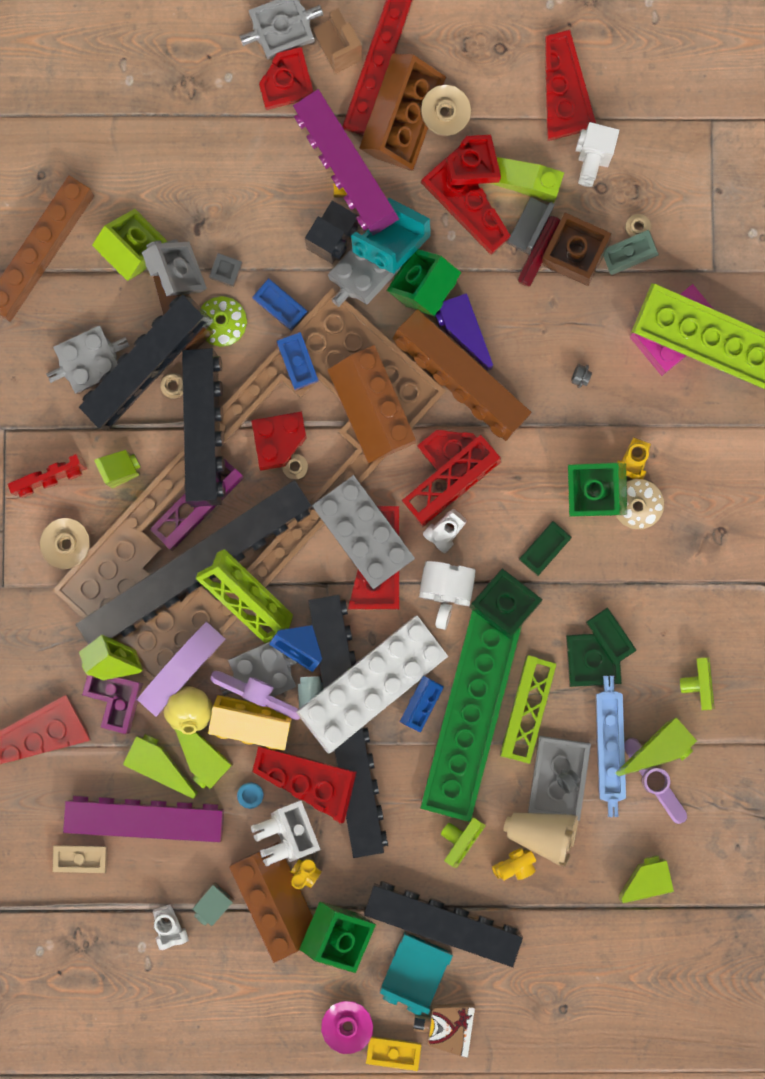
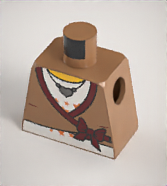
(448, 1027)

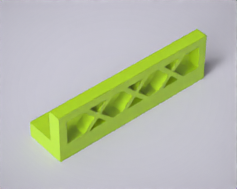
(251, 596)
(519, 705)

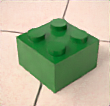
(424, 282)
(597, 489)
(337, 937)

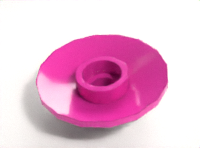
(340, 1039)

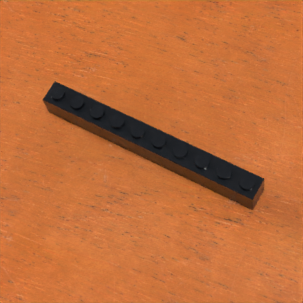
(180, 574)
(362, 812)

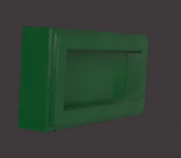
(545, 548)
(611, 636)

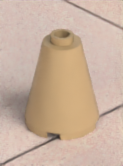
(544, 834)

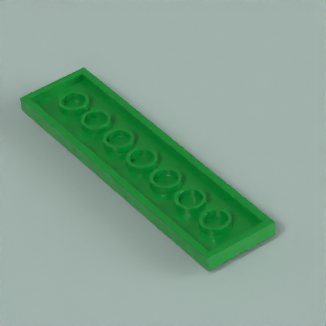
(469, 720)

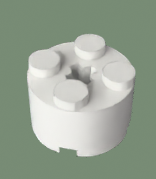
(447, 583)

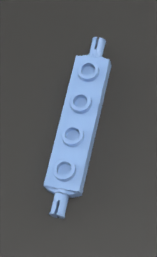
(610, 745)

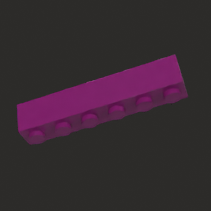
(345, 162)
(143, 820)

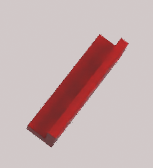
(457, 489)

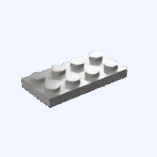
(363, 532)

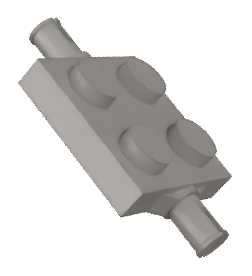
(281, 26)
(358, 279)
(86, 359)
(266, 665)

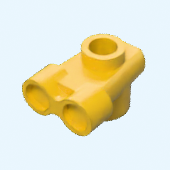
(634, 464)
(519, 863)
(305, 873)

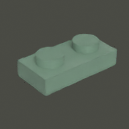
(630, 252)

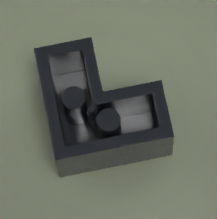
(331, 232)

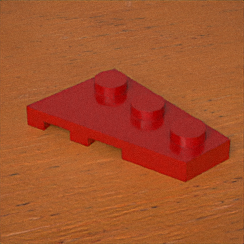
(56, 471)

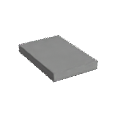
(551, 758)

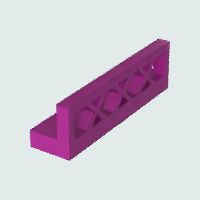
(196, 517)

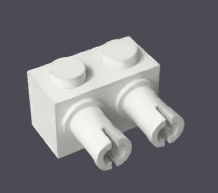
(596, 150)
(294, 831)

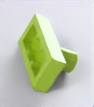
(700, 684)
(462, 840)

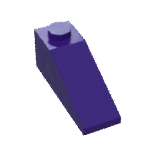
(462, 326)

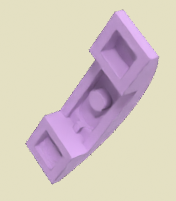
(181, 668)

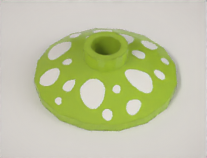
(235, 323)

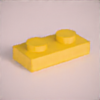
(393, 1053)

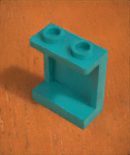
(396, 242)

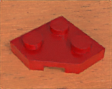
(286, 80)
(473, 162)
(278, 439)
(444, 445)

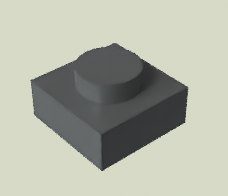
(225, 270)

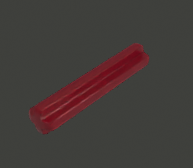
(536, 256)

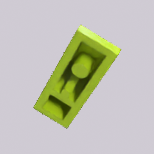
(530, 179)
(666, 745)
(203, 759)
(154, 762)

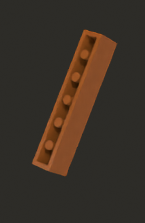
(42, 245)
(461, 375)

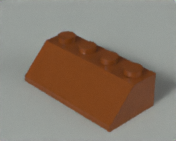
(396, 121)
(371, 404)
(273, 903)

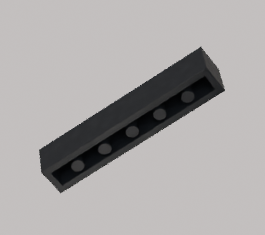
(144, 362)
(202, 427)
(442, 924)

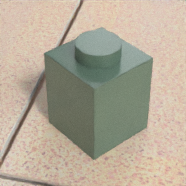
(212, 905)

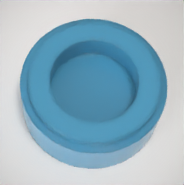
(250, 795)

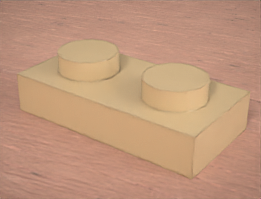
(79, 858)

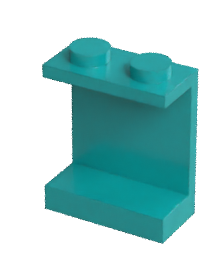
(415, 973)

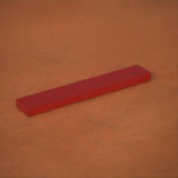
(376, 63)

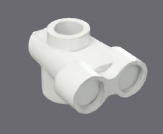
(442, 534)
(169, 932)

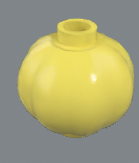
(188, 710)

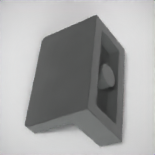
(530, 225)

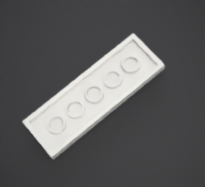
(372, 684)

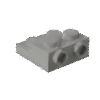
(175, 266)

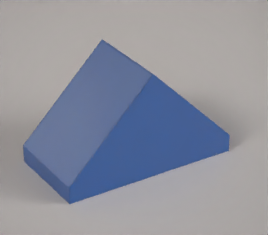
(299, 645)

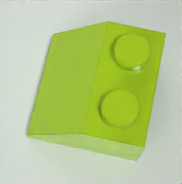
(124, 241)

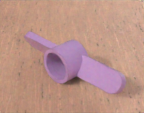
(254, 691)
(665, 794)

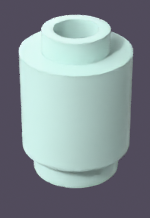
(308, 689)

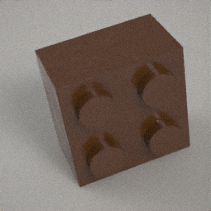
(576, 249)

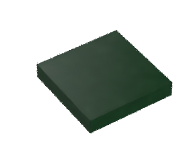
(506, 603)
(589, 662)

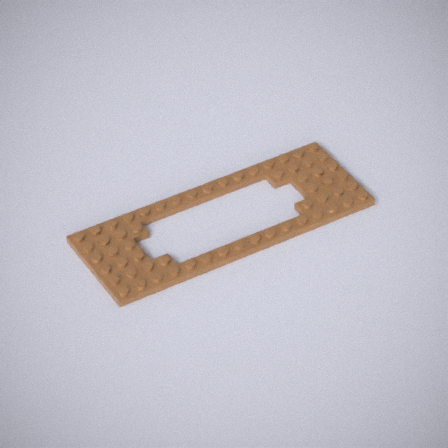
(124, 550)

